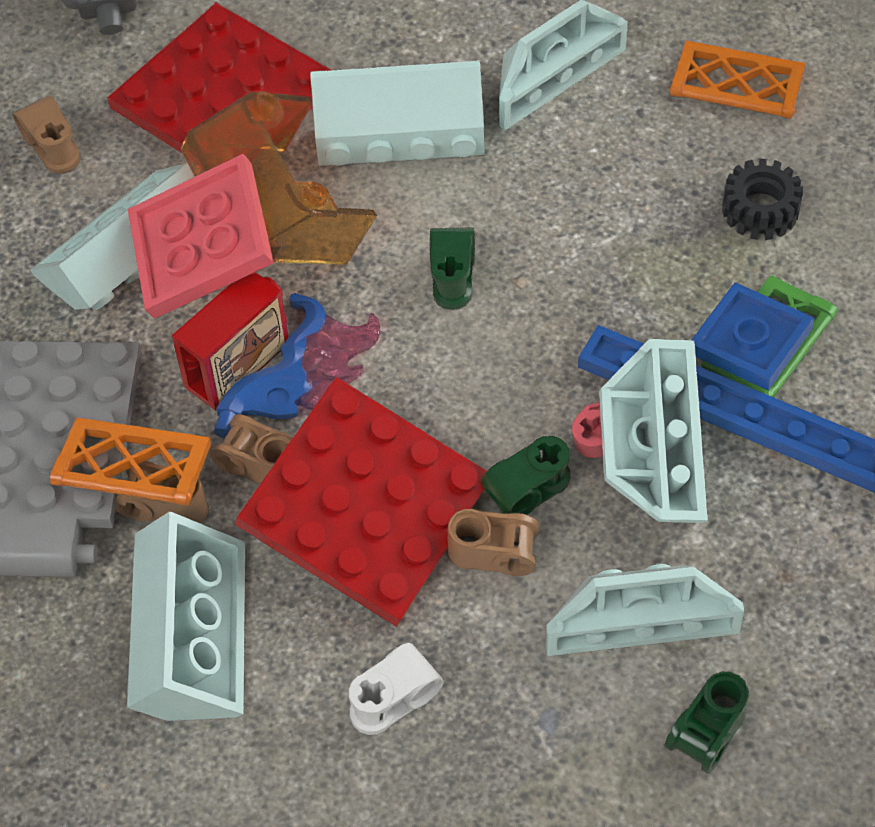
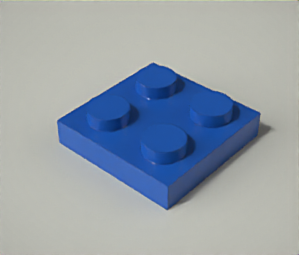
(752, 335)

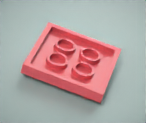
(199, 236)

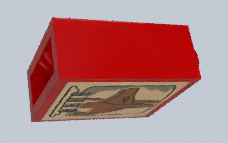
(231, 337)

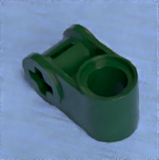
(452, 265)
(526, 478)
(706, 728)

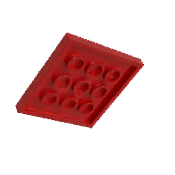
(208, 70)
(362, 500)

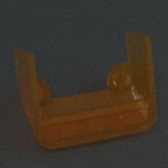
(297, 215)

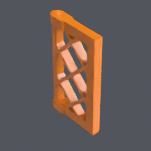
(722, 58)
(116, 434)

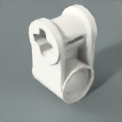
(392, 690)

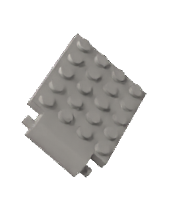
(39, 400)

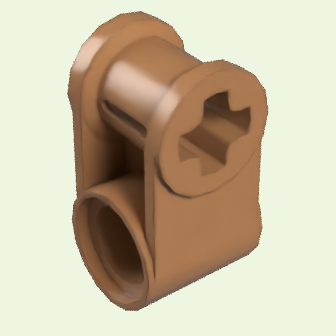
(48, 134)
(249, 448)
(151, 510)
(494, 541)

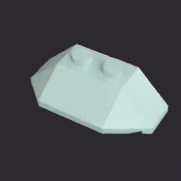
(557, 58)
(656, 432)
(642, 609)

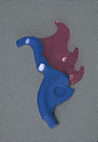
(309, 365)

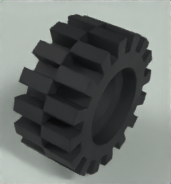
(758, 217)

